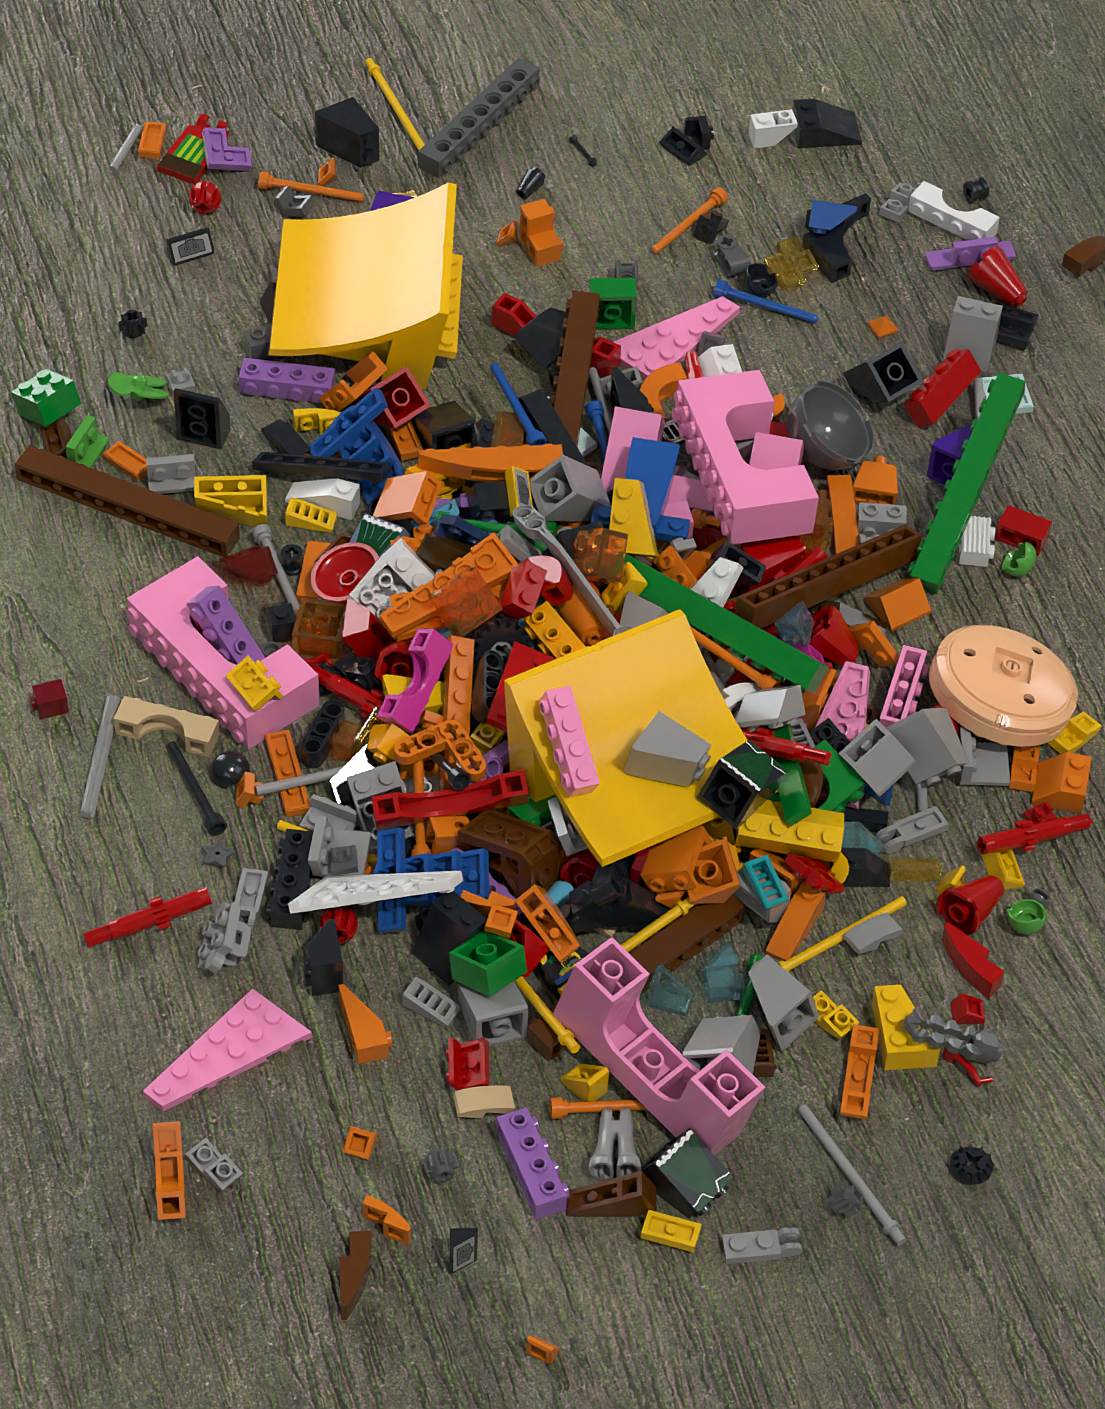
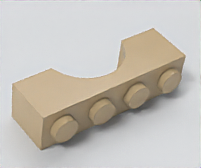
(140, 717)

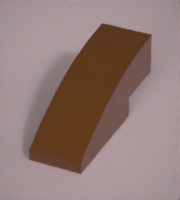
(1085, 255)
(354, 1271)

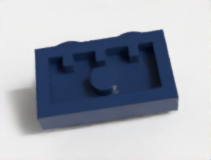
(459, 530)

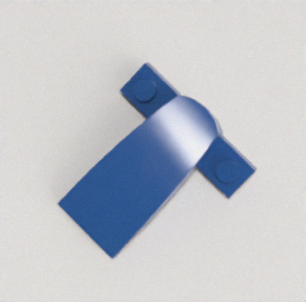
(360, 439)
(654, 466)
(392, 860)

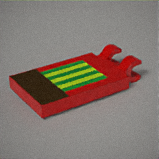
(187, 155)

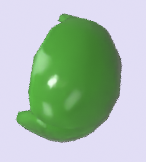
(1020, 562)
(1026, 916)

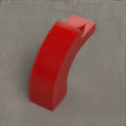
(557, 584)

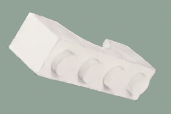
(929, 205)

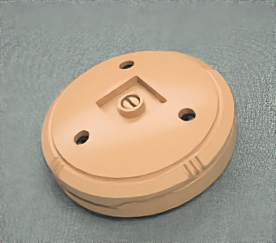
(1003, 685)

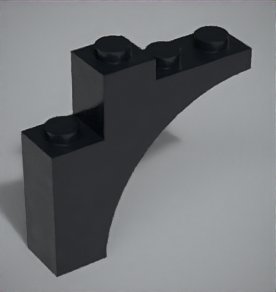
(829, 248)
(633, 910)

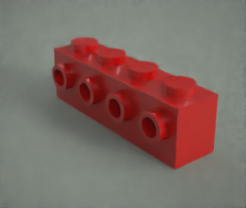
(942, 387)

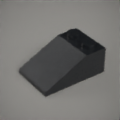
(824, 125)
(626, 394)
(201, 419)

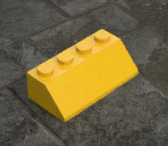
(813, 837)

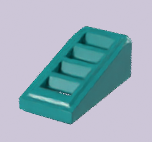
(764, 863)

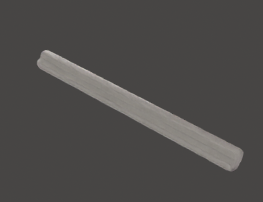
(100, 757)

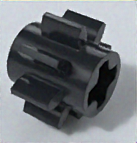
(132, 324)

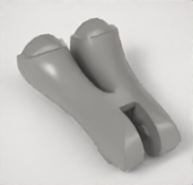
(610, 1130)

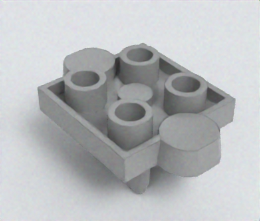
(220, 940)

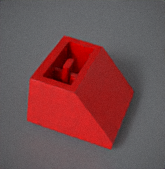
(364, 631)

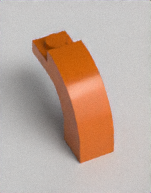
(662, 385)
(169, 1170)

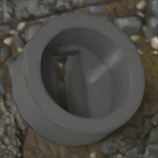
(1040, 896)

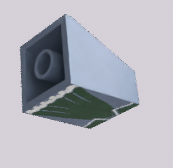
(377, 533)

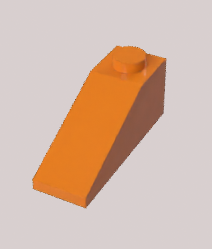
(548, 921)
(796, 922)
(364, 1028)

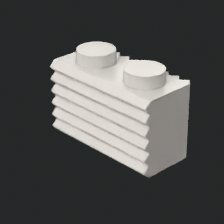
(975, 542)

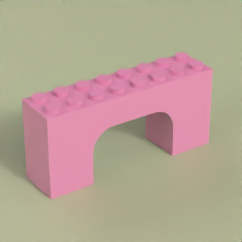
(767, 453)
(745, 499)
(166, 629)
(607, 1019)

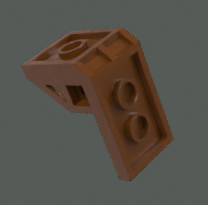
(517, 840)

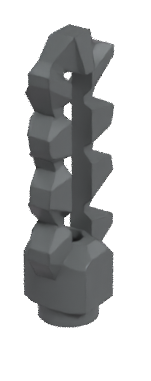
(981, 1045)

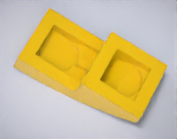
(1076, 734)

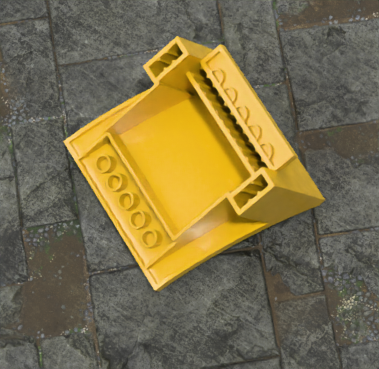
(372, 285)
(617, 695)

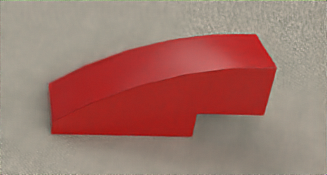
(972, 961)

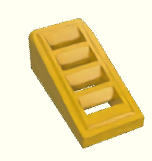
(298, 508)

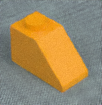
(382, 741)

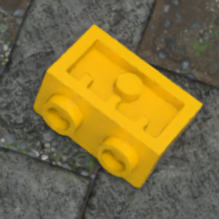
(253, 683)

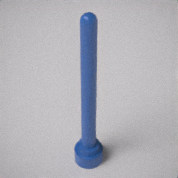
(725, 290)
(594, 411)
(534, 437)

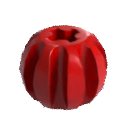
(204, 197)
(345, 922)

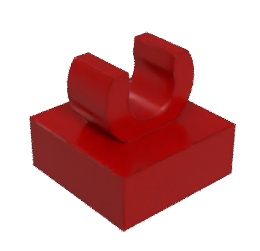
(1039, 813)

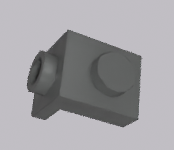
(293, 205)

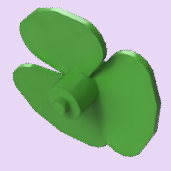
(137, 386)

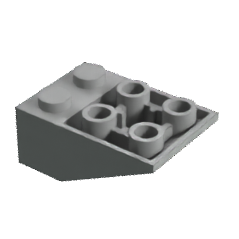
(372, 783)

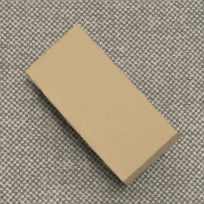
(477, 1101)

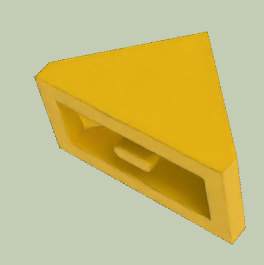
(587, 1081)

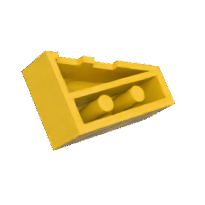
(233, 497)
(632, 517)
(896, 1045)

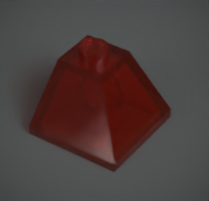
(250, 564)

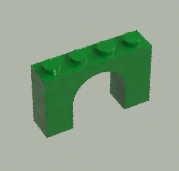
(839, 780)

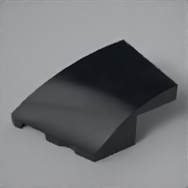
(543, 336)

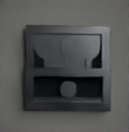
(1016, 326)

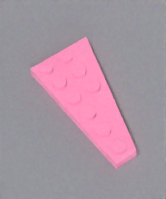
(672, 338)
(848, 705)
(231, 1046)

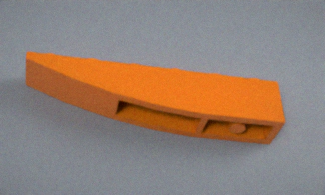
(488, 463)

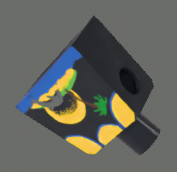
(557, 973)

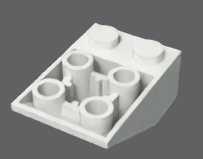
(394, 573)

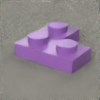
(220, 155)

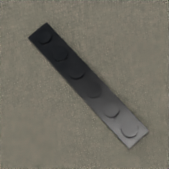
(322, 466)

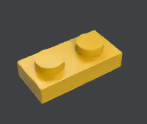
(671, 1231)

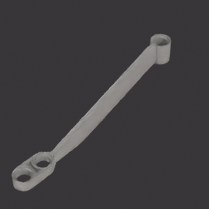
(535, 519)

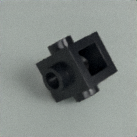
(362, 673)

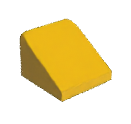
(951, 879)

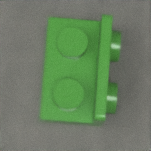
(86, 443)

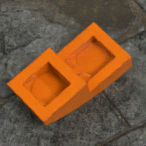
(1024, 768)
(484, 906)
(393, 1223)

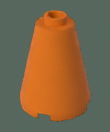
(582, 618)

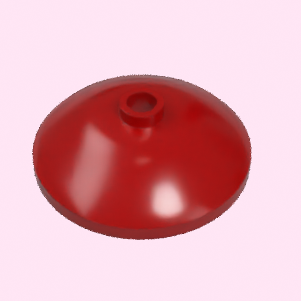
(341, 571)

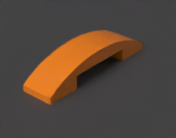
(859, 1071)

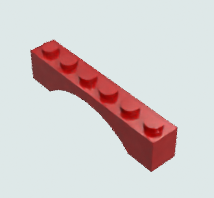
(513, 314)
(411, 808)

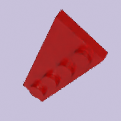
(519, 661)

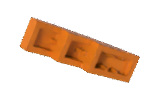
(842, 512)

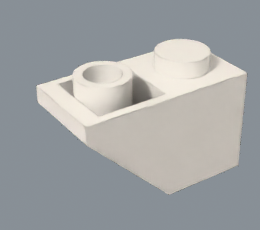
(771, 127)

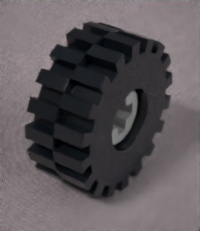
(498, 632)

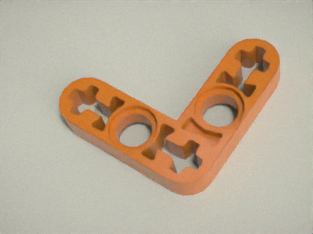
(442, 741)

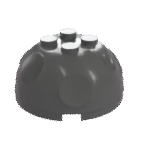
(830, 427)

